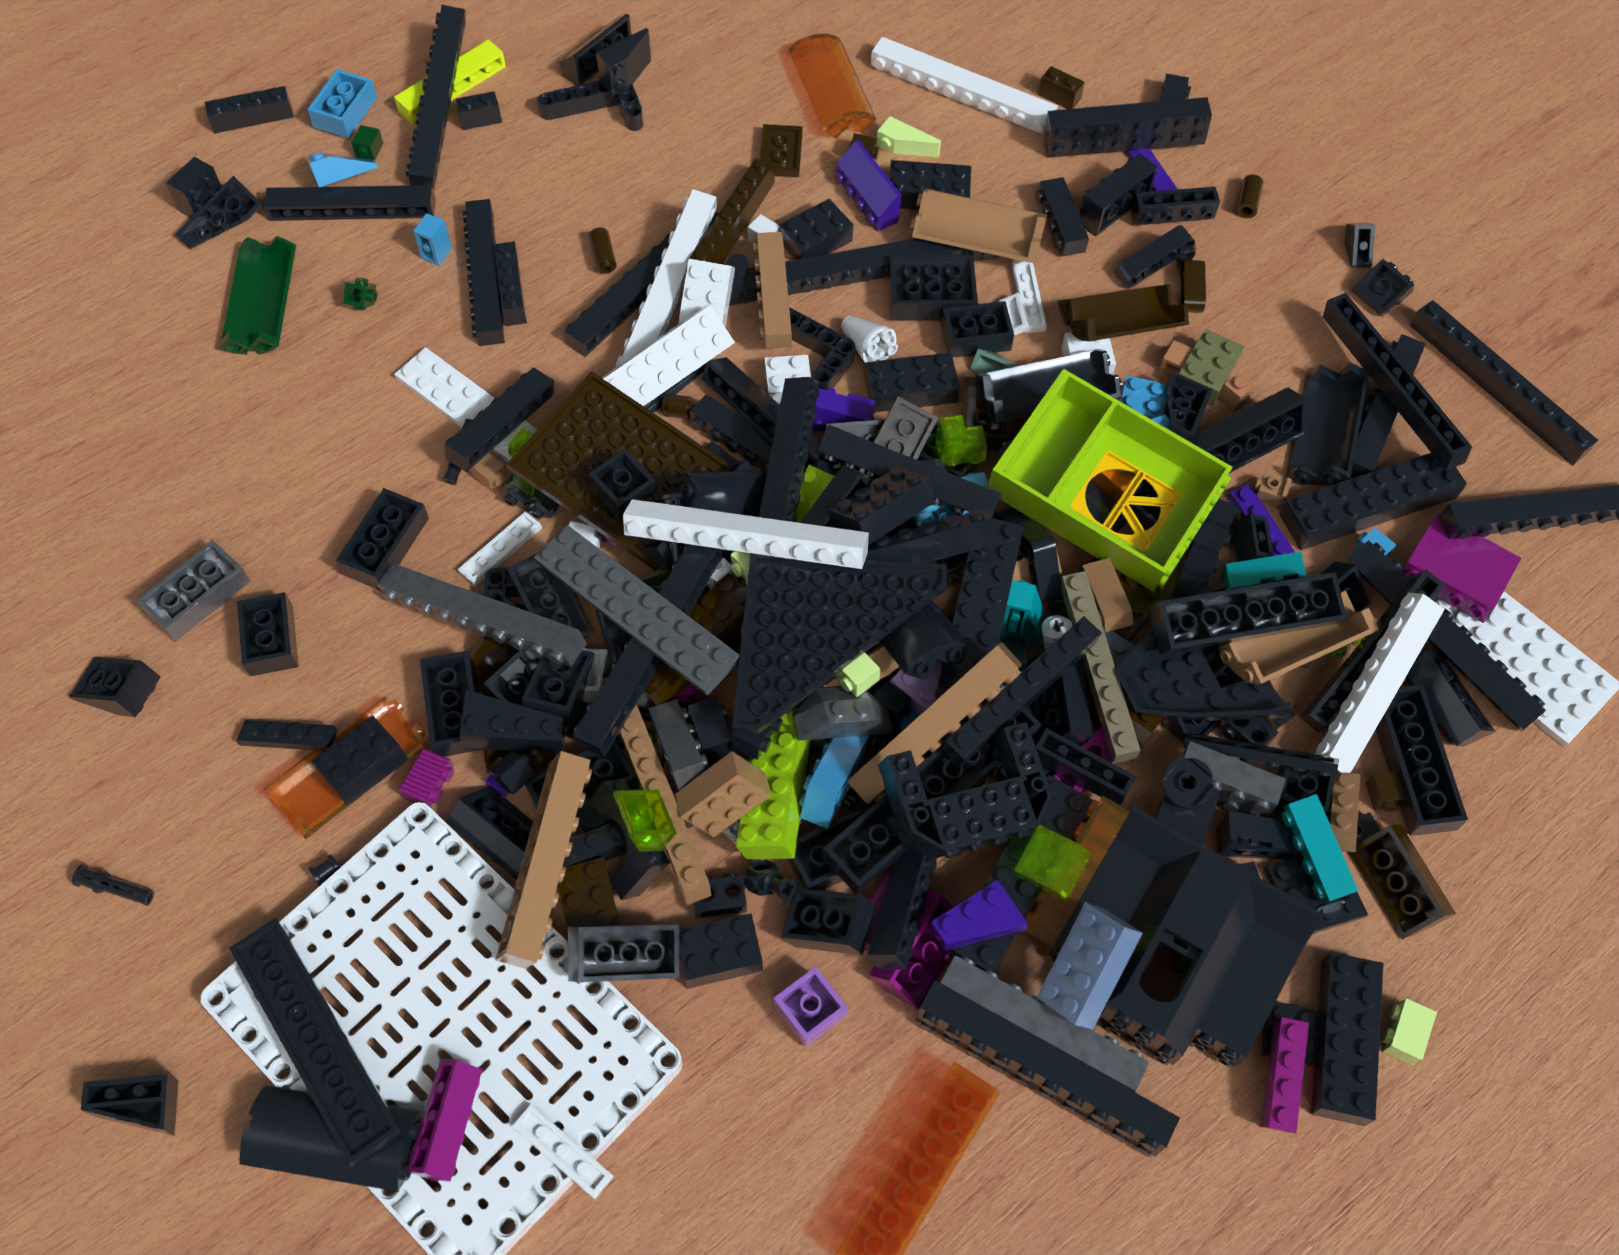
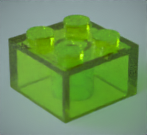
(1052, 862)

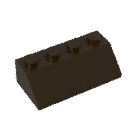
(1402, 881)

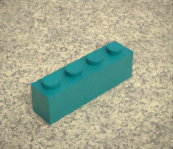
(1319, 849)

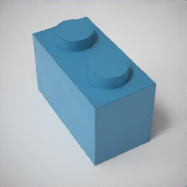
(432, 239)

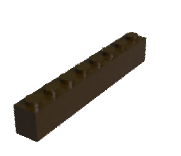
(736, 213)

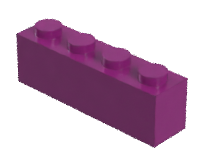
(1285, 1075)
(445, 1120)

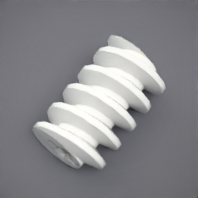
(1054, 628)

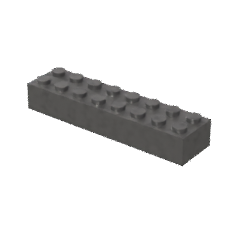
(1045, 1023)

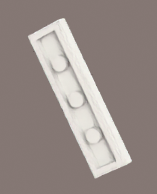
(1027, 286)
(499, 548)
(562, 1151)

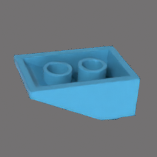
(332, 168)

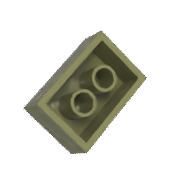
(1212, 362)

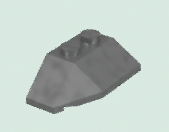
(839, 713)

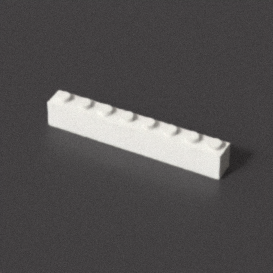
(1380, 680)

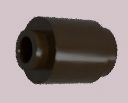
(677, 405)

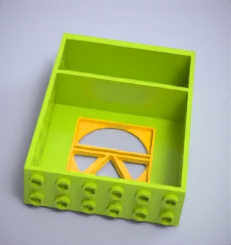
(1087, 432)

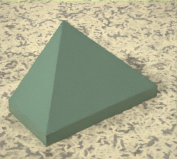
(989, 361)

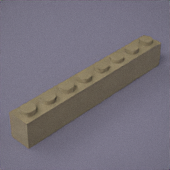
(1101, 672)

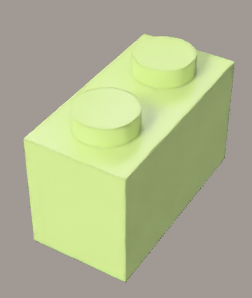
(1408, 1031)

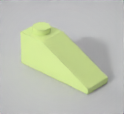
(906, 140)

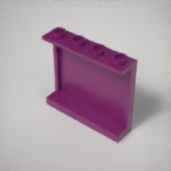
(1470, 568)

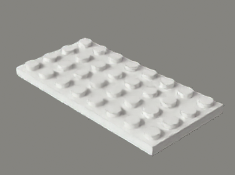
(1547, 664)

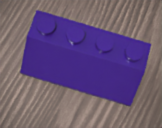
(869, 187)

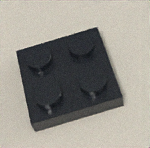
(1296, 1013)

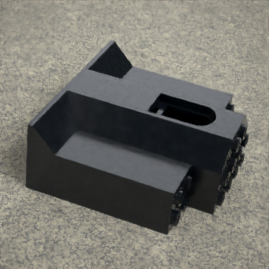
(1237, 933)

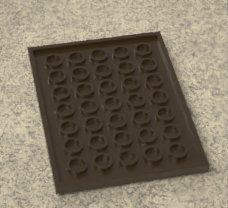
(590, 430)

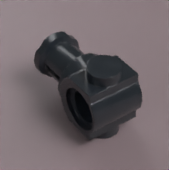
(766, 879)

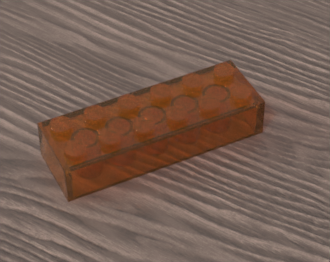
(1097, 836)

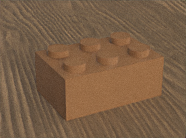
(722, 794)

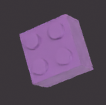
(810, 1007)

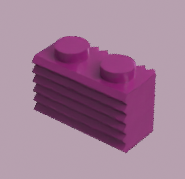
(427, 778)

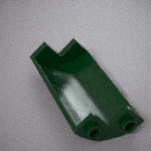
(257, 296)

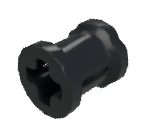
(324, 870)

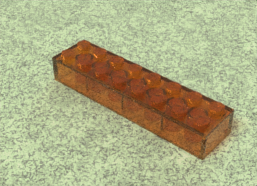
(921, 1166)

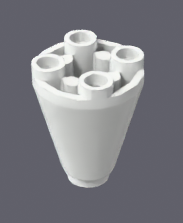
(871, 339)

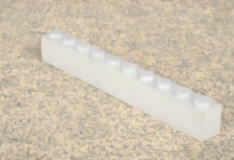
(961, 85)
(671, 275)
(746, 533)

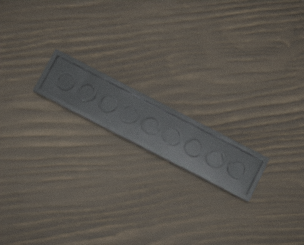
(638, 610)

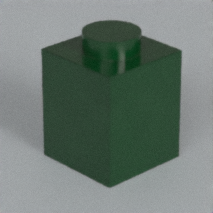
(367, 142)

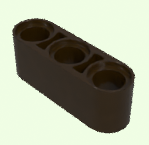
(1193, 285)

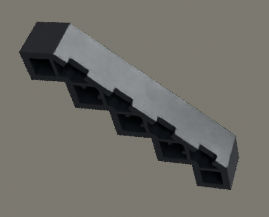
(1206, 548)

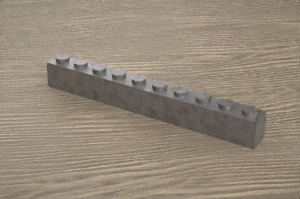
(482, 615)

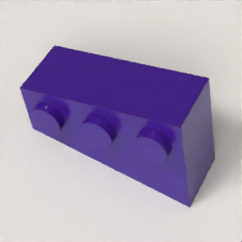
(840, 408)
(979, 918)

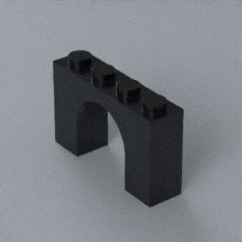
(638, 867)

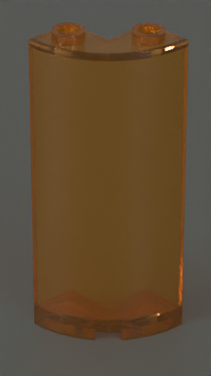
(831, 84)
(306, 795)

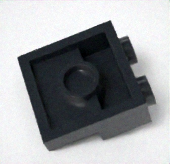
(1384, 287)

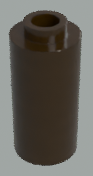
(1249, 196)
(602, 250)

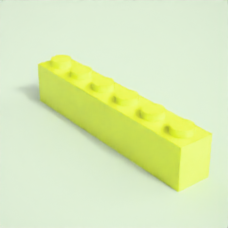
(471, 70)

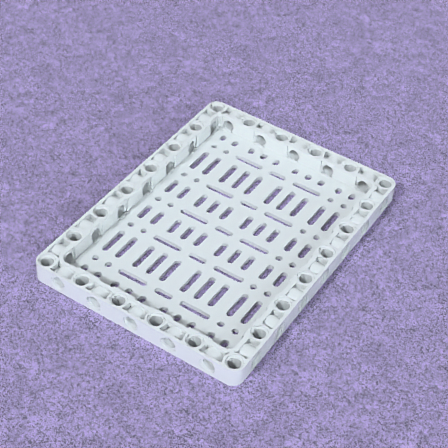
(606, 1010)

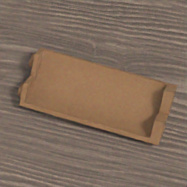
(978, 225)
(1273, 655)

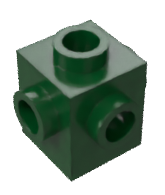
(360, 293)

